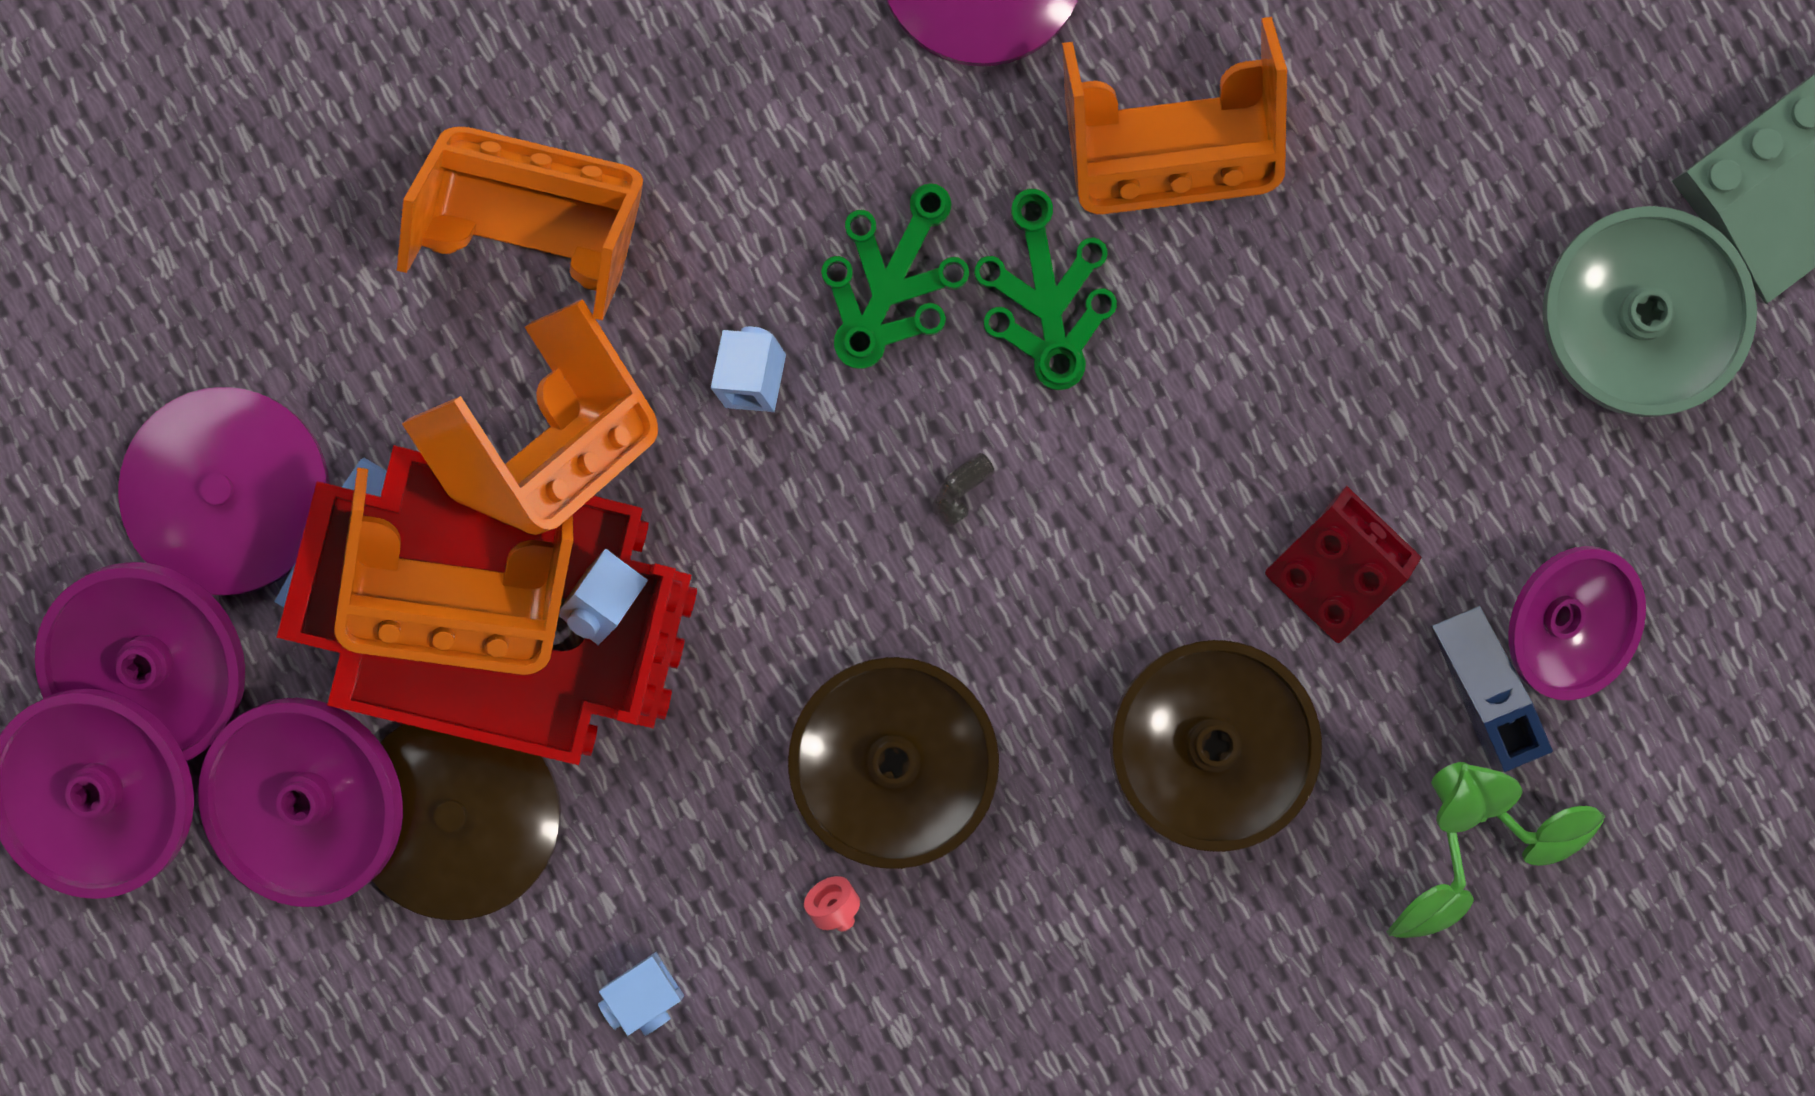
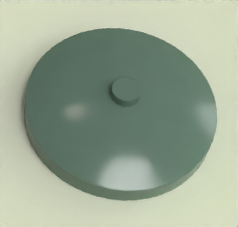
(1649, 311)

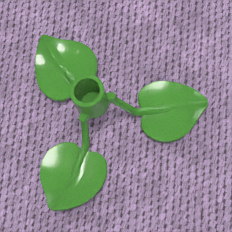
(1471, 797)

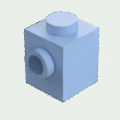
(748, 369)
(601, 597)
(640, 997)

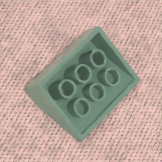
(1763, 191)

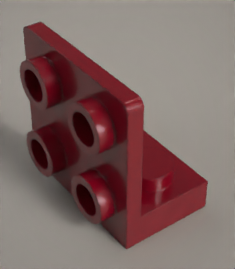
(1343, 566)

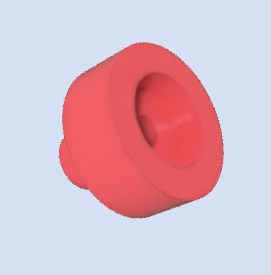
(832, 904)

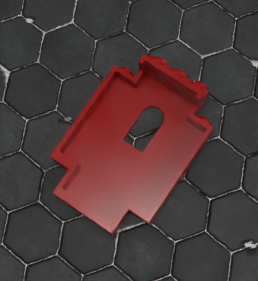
(525, 713)

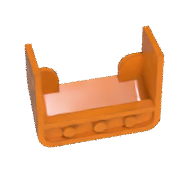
(1181, 148)
(524, 198)
(593, 434)
(449, 610)

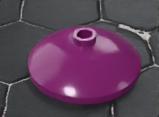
(1596, 624)

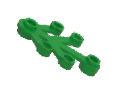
(889, 284)
(1047, 299)

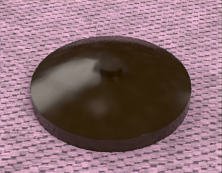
(1216, 746)
(893, 763)
(472, 824)

